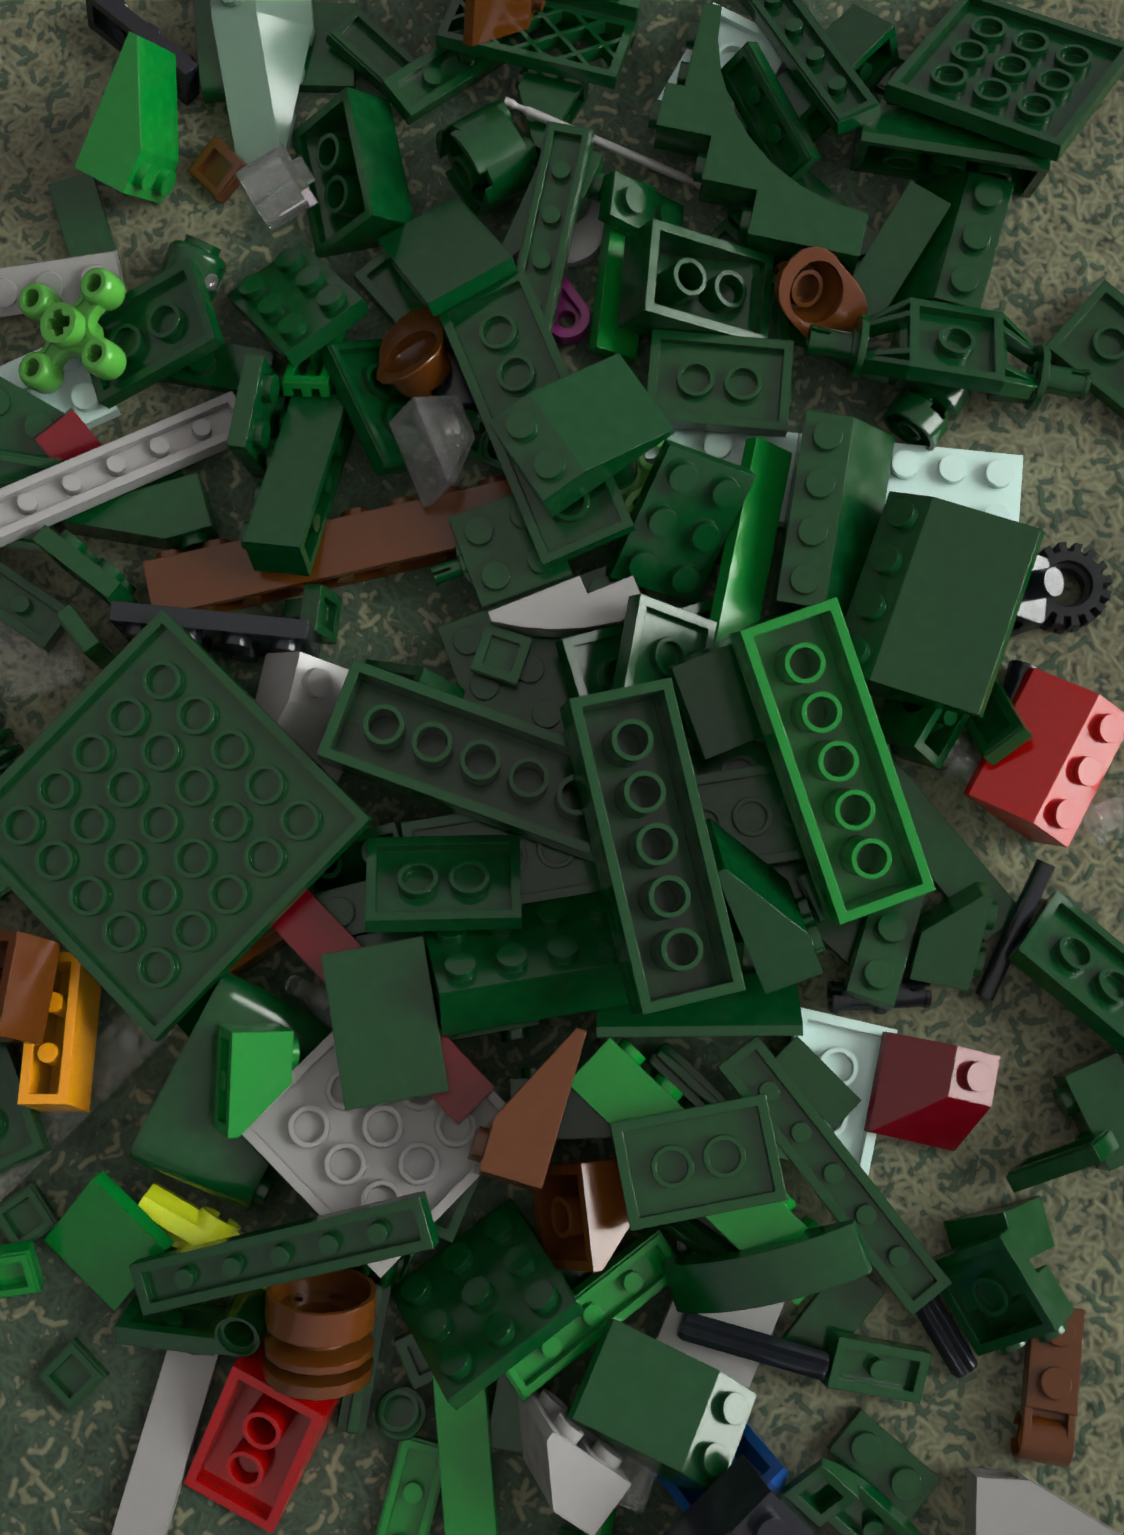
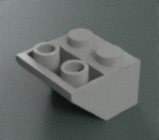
(569, 1463)

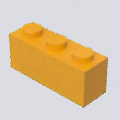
(61, 1070)

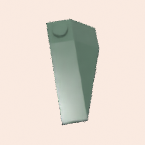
(262, 68)

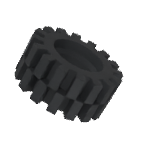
(1092, 584)

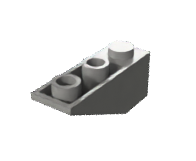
(1017, 1505)

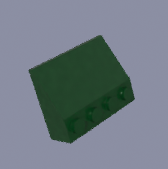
(939, 601)

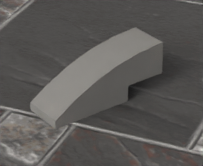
(566, 609)

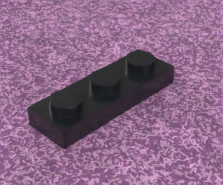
(114, 20)

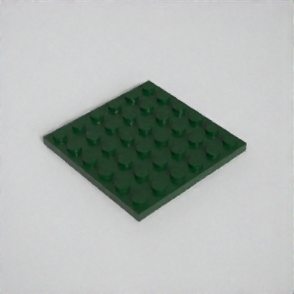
(166, 825)

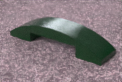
(768, 1273)
(846, 1501)

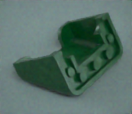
(180, 1127)

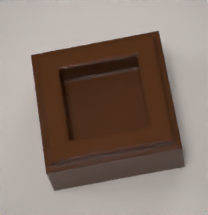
(217, 169)

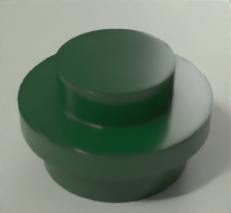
(400, 1414)

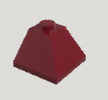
(929, 1090)

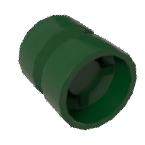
(923, 412)

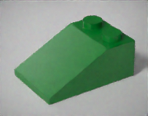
(136, 124)

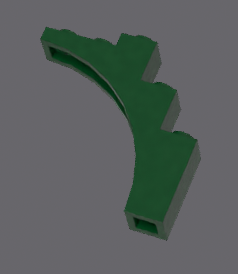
(732, 169)

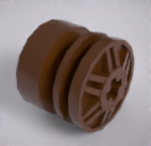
(320, 1335)

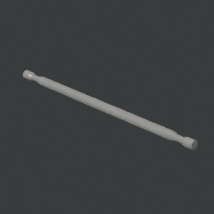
(608, 145)

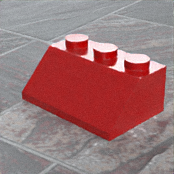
(1055, 774)

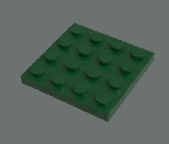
(1009, 75)

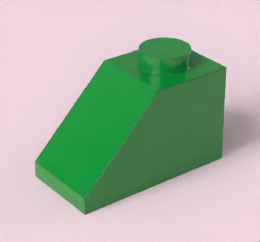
(251, 1072)

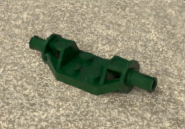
(951, 349)

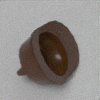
(818, 291)
(414, 355)

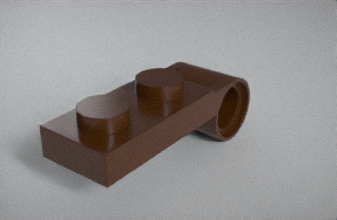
(1050, 1397)

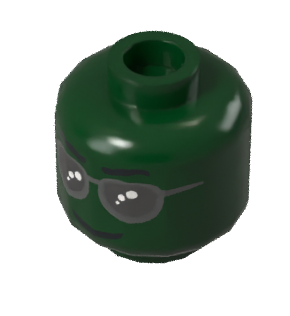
(203, 253)

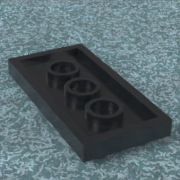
(227, 632)

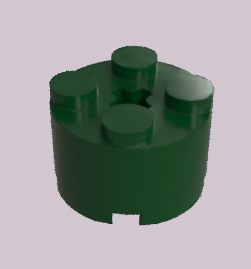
(487, 158)

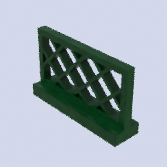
(577, 20)

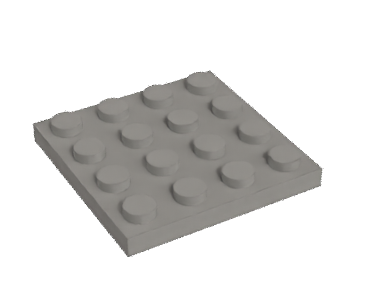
(368, 1152)

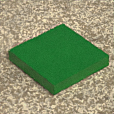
(104, 1236)

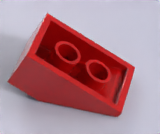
(257, 1445)

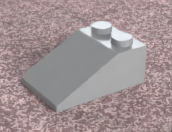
(301, 697)

